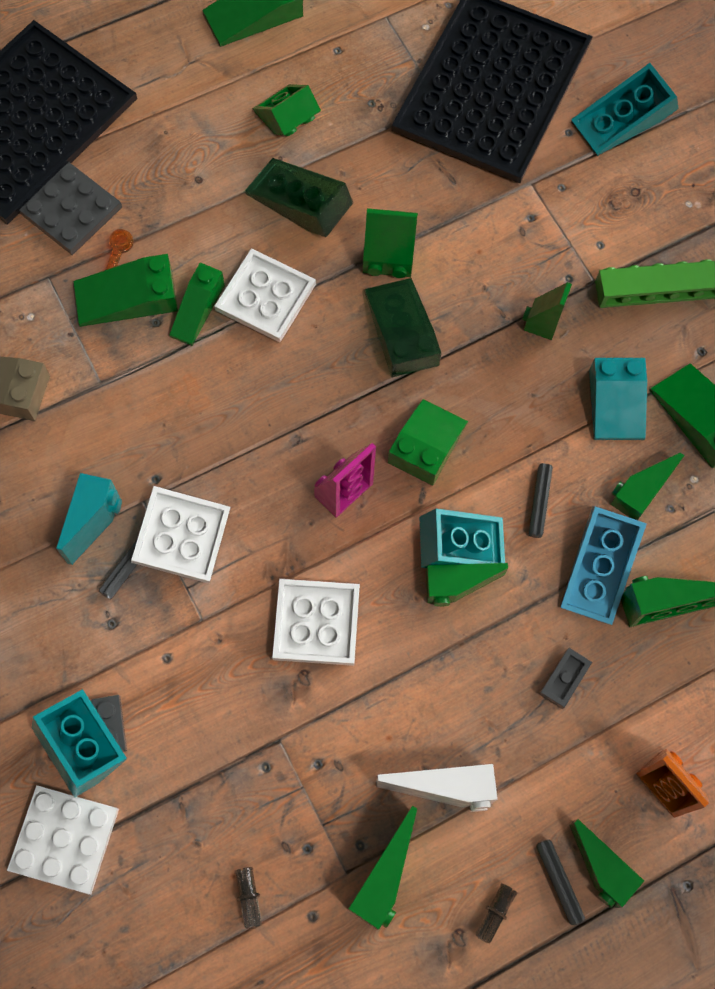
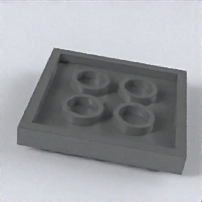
(70, 208)

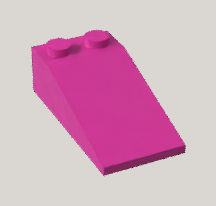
(347, 481)

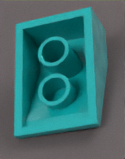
(618, 398)
(88, 515)
(460, 538)

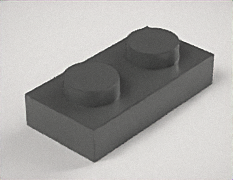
(565, 678)
(111, 713)

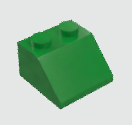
(288, 109)

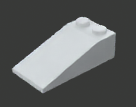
(454, 786)

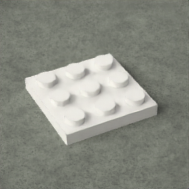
(265, 295)
(180, 534)
(316, 622)
(63, 840)

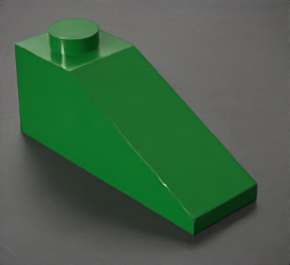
(197, 303)
(546, 311)
(642, 487)
(455, 581)
(606, 869)

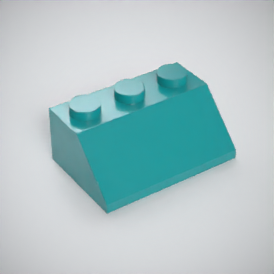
(78, 742)

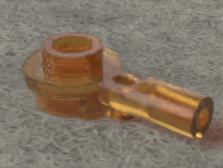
(120, 242)

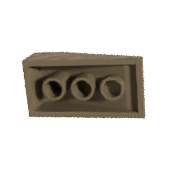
(22, 387)

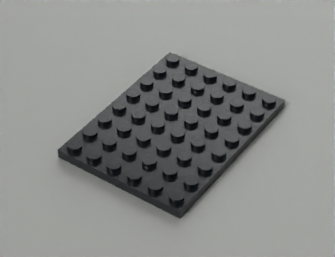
(492, 85)
(49, 111)

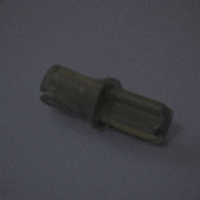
(248, 898)
(496, 913)

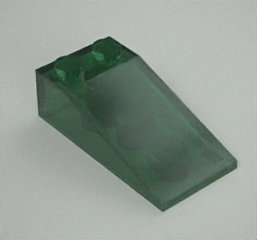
(301, 196)
(403, 327)

